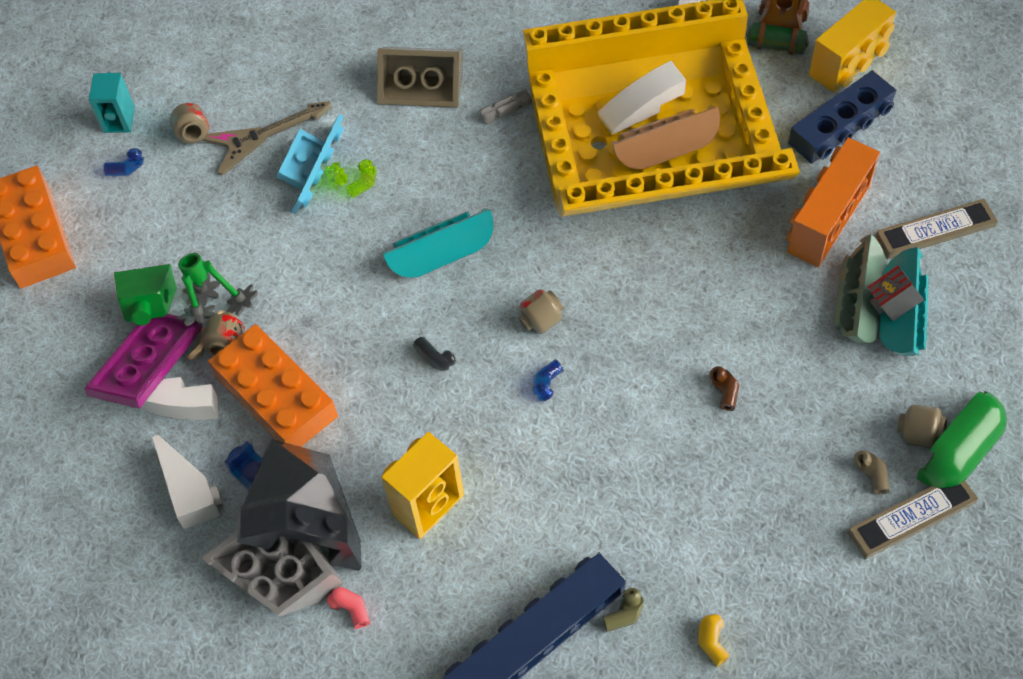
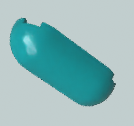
(440, 244)
(909, 331)

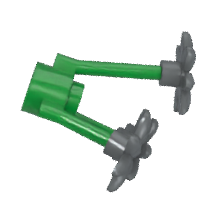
(196, 272)

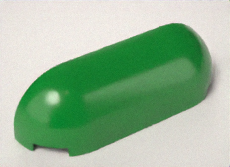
(965, 442)

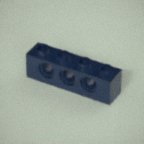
(842, 117)

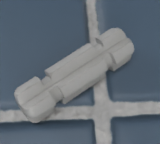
(505, 106)

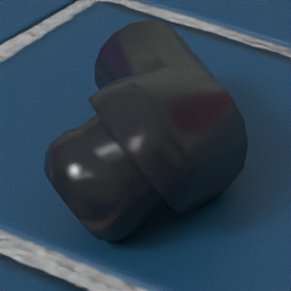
(430, 354)

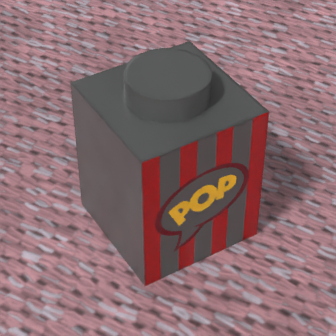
(894, 294)

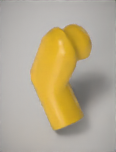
(708, 638)

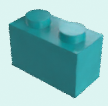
(111, 102)

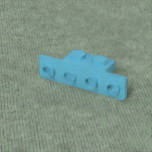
(304, 160)

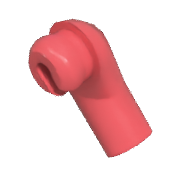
(352, 602)

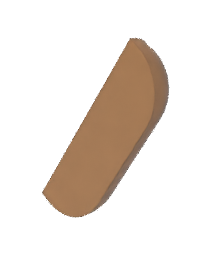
(667, 138)

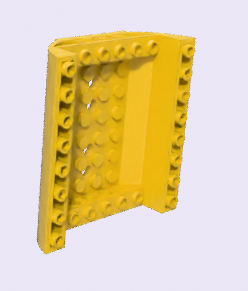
(590, 61)

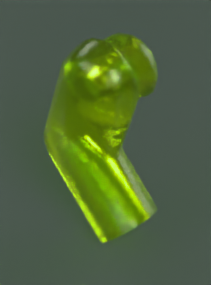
(336, 175)
(366, 178)

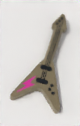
(245, 141)

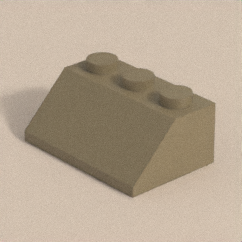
(419, 76)

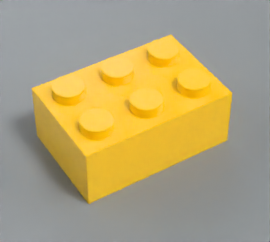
(852, 44)
(423, 484)

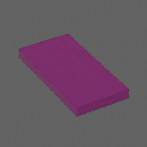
(142, 361)

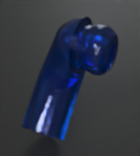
(126, 167)

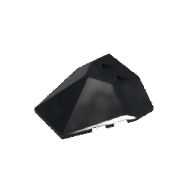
(299, 499)

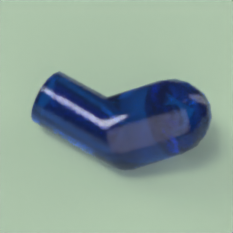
(543, 378)

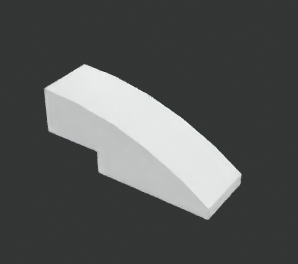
(643, 98)
(182, 402)

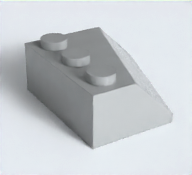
(281, 578)

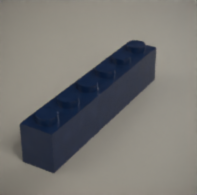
(544, 623)

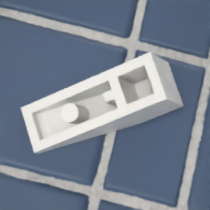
(188, 488)

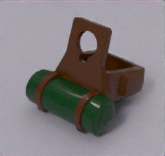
(780, 26)

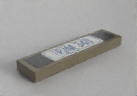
(936, 228)
(910, 517)

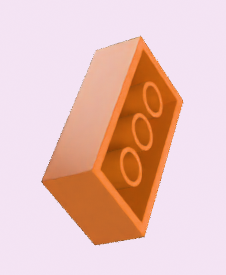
(831, 201)
(31, 229)
(273, 388)

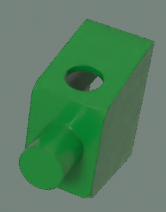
(145, 293)

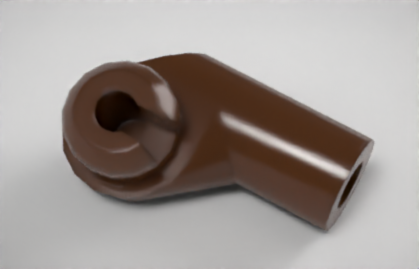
(727, 385)

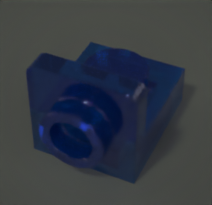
(243, 464)

